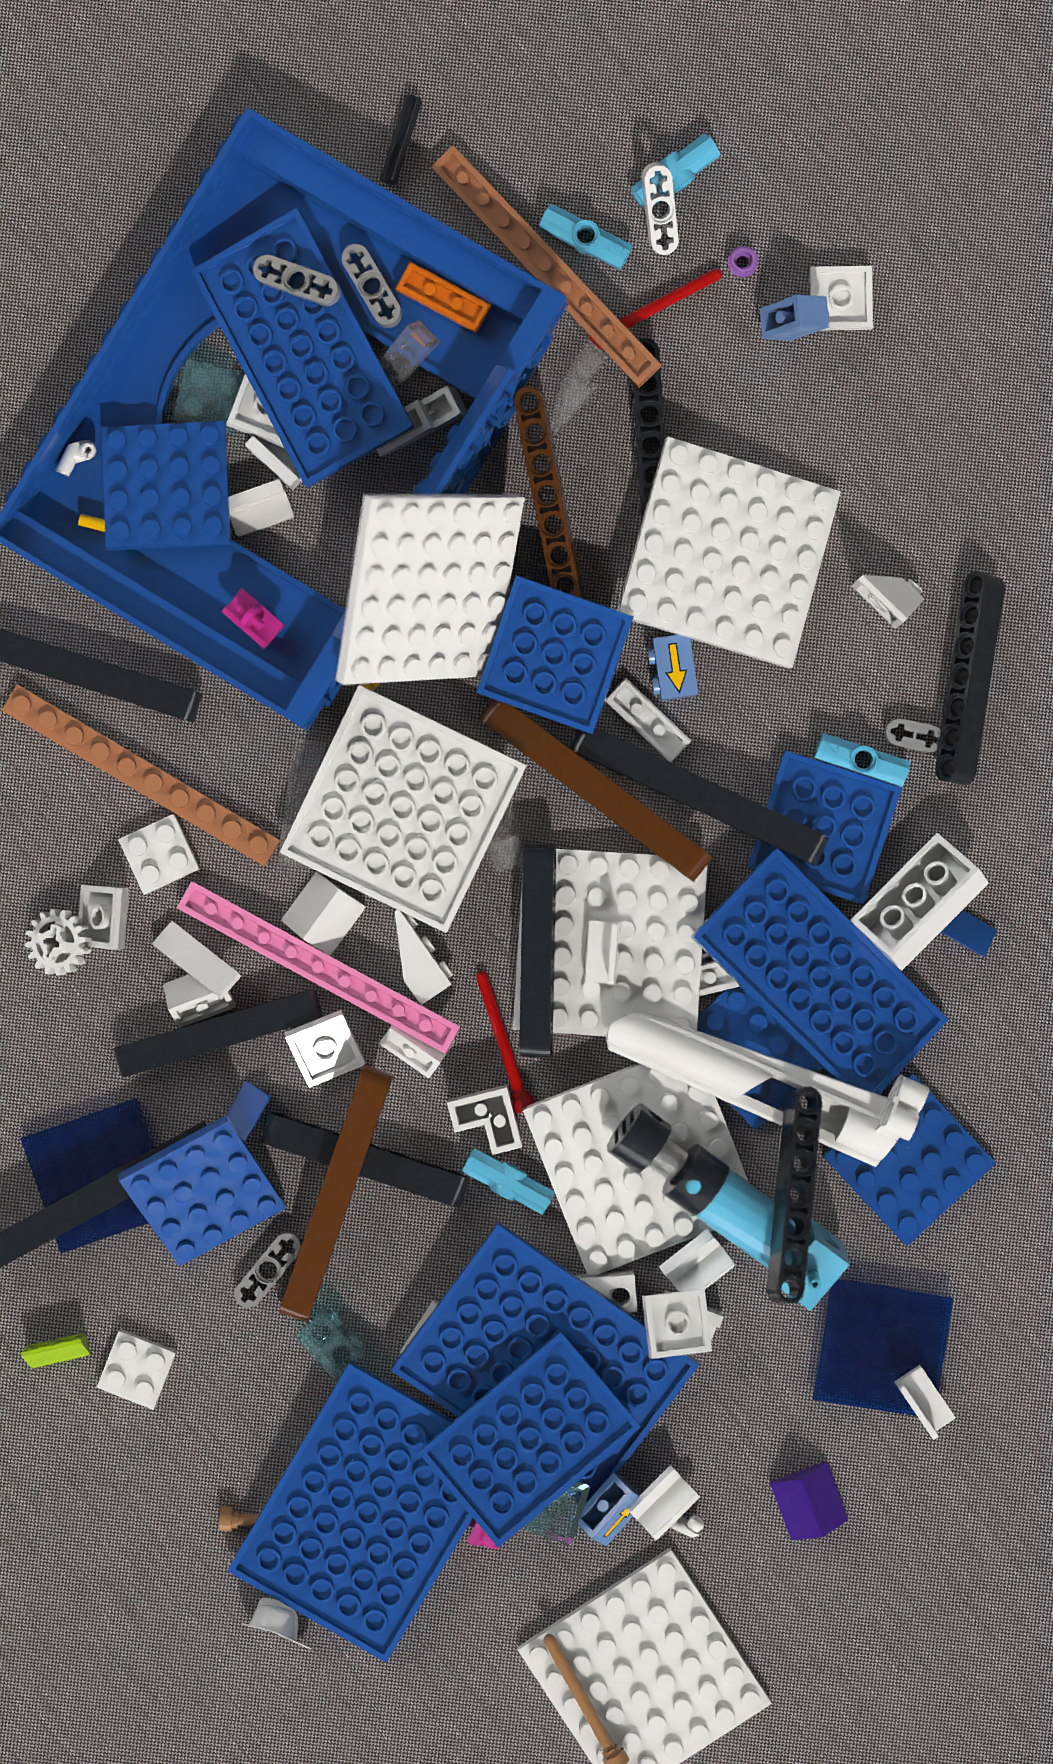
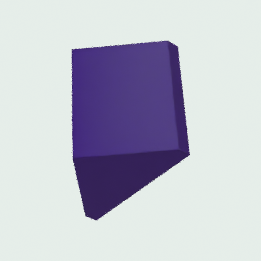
(809, 1502)

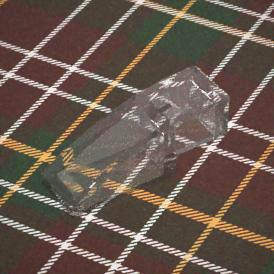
(576, 386)

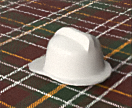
(277, 1618)

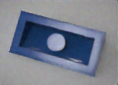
(970, 933)
(248, 1108)

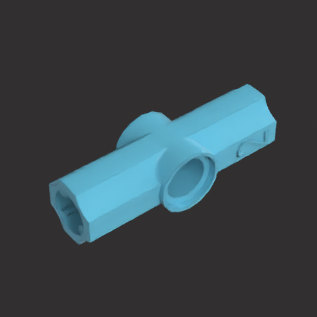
(682, 166)
(568, 226)
(881, 765)
(508, 1181)

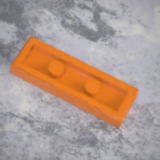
(443, 297)

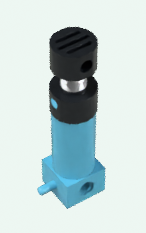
(722, 1198)

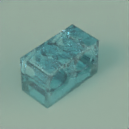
(323, 1348)

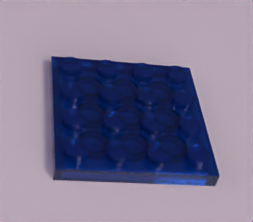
(83, 1151)
(874, 1339)

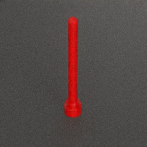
(668, 299)
(521, 1097)

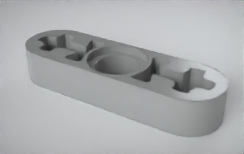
(353, 271)
(273, 280)
(247, 1281)

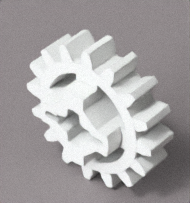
(47, 946)

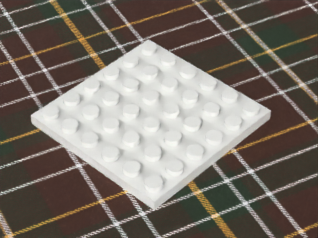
(728, 553)
(428, 585)
(403, 808)
(656, 954)
(605, 1203)
(650, 1666)

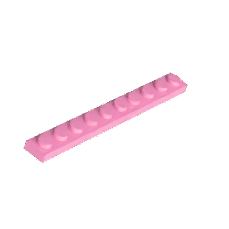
(319, 967)

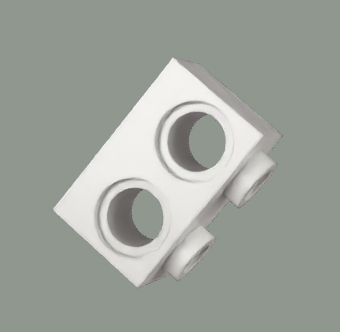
(609, 1281)

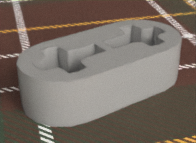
(914, 728)

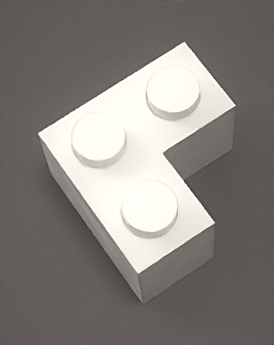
(488, 1108)

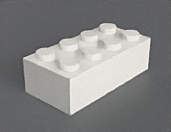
(920, 901)

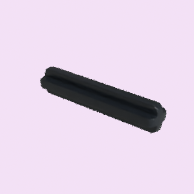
(400, 139)

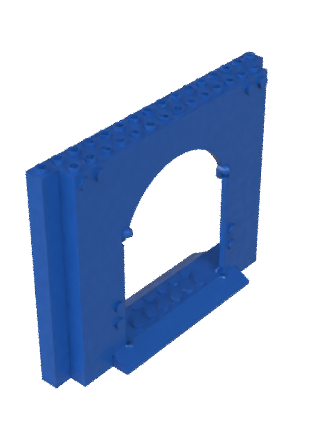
(183, 589)

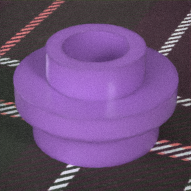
(742, 252)

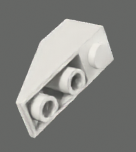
(419, 967)

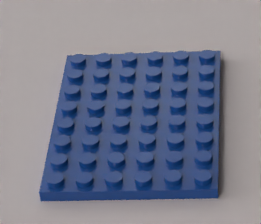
(509, 1307)
(357, 1517)

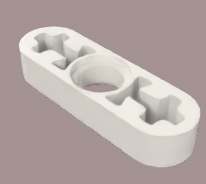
(665, 184)

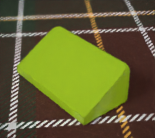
(56, 1350)

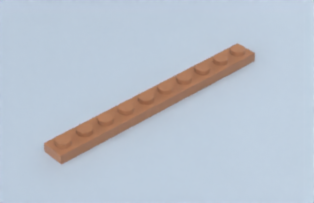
(546, 265)
(141, 775)

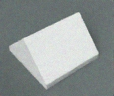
(323, 913)
(105, 914)

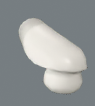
(75, 453)
(689, 1527)

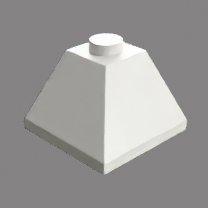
(890, 596)

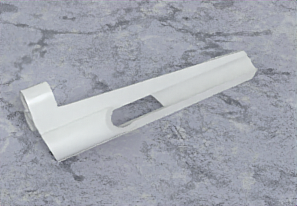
(851, 1117)

